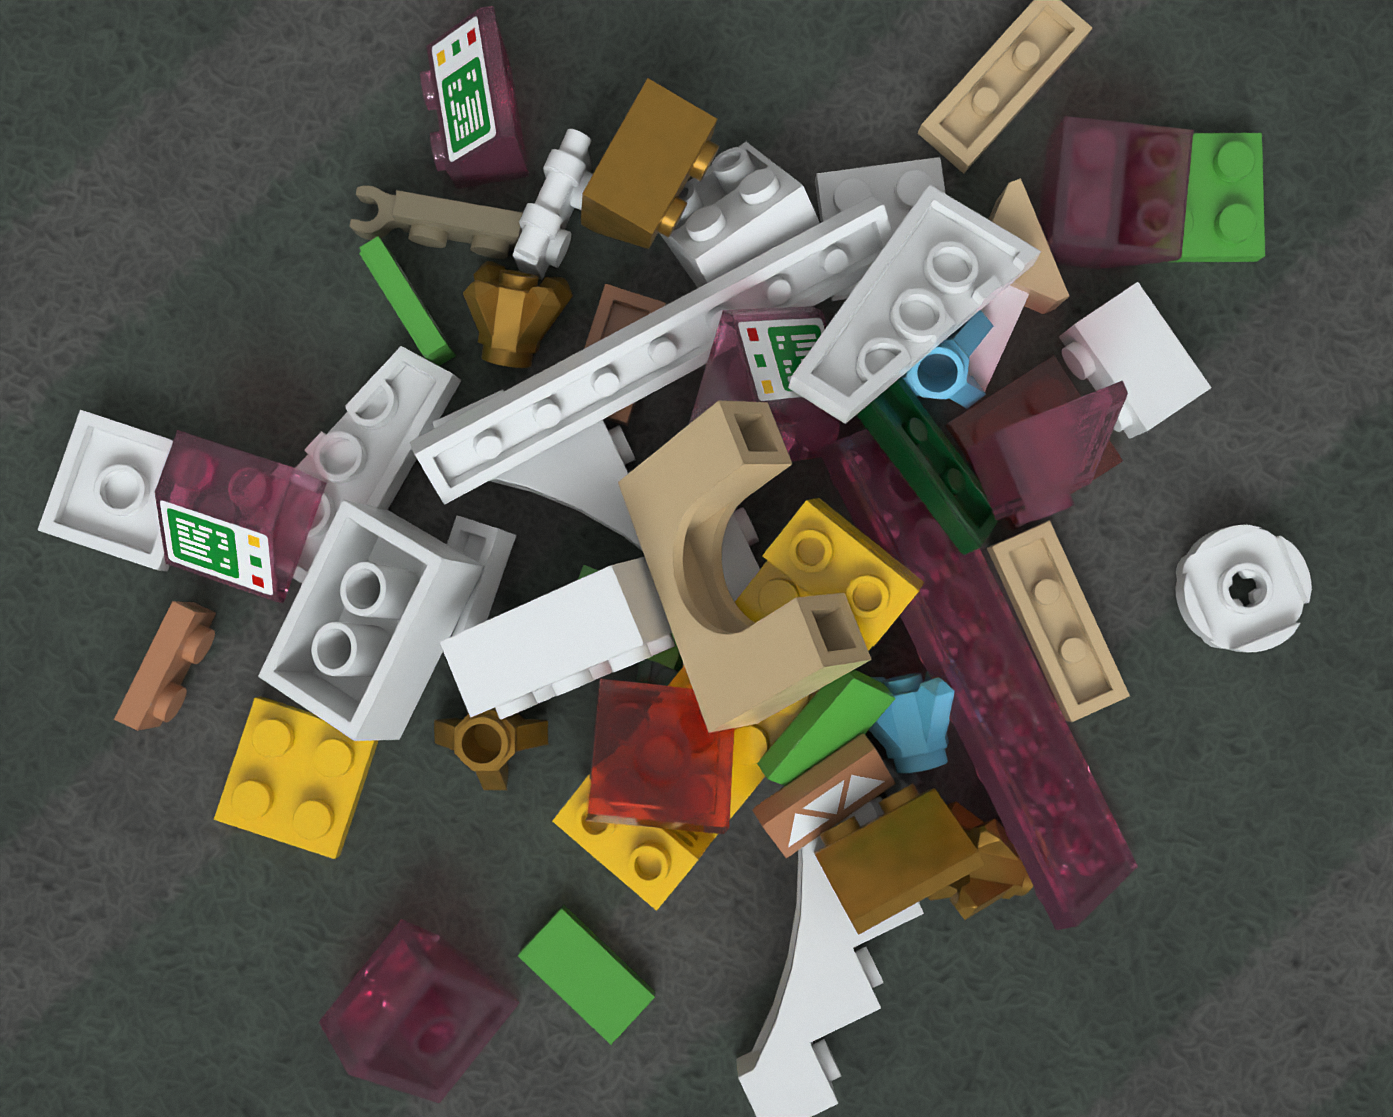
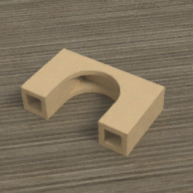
(680, 516)

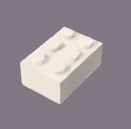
(370, 622)
(560, 640)

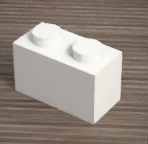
(1135, 345)

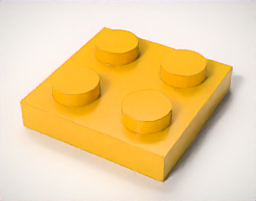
(295, 779)

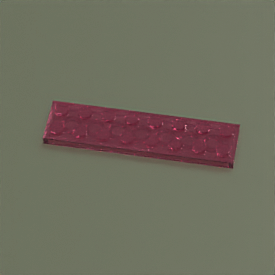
(1000, 694)

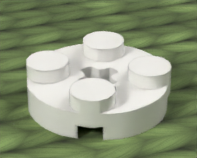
(1274, 605)

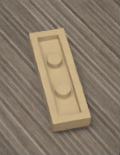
(1004, 81)
(1058, 622)

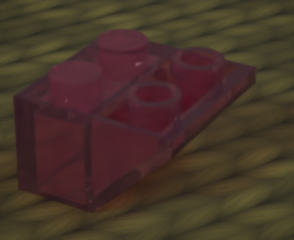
(1115, 193)

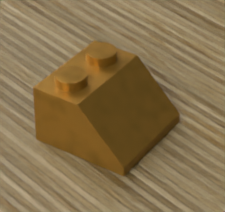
(647, 167)
(896, 857)

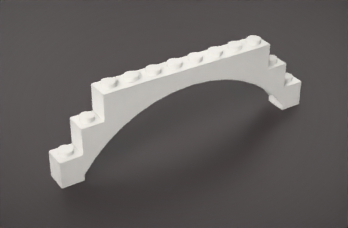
(822, 977)

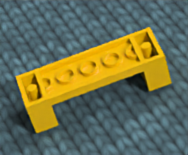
(810, 557)

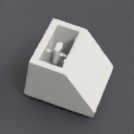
(737, 214)

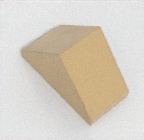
(1043, 280)

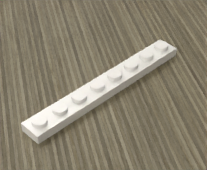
(646, 353)

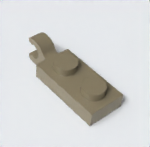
(436, 220)

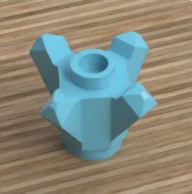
(945, 369)
(915, 722)

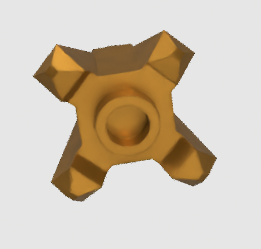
(513, 312)
(488, 742)
(999, 878)

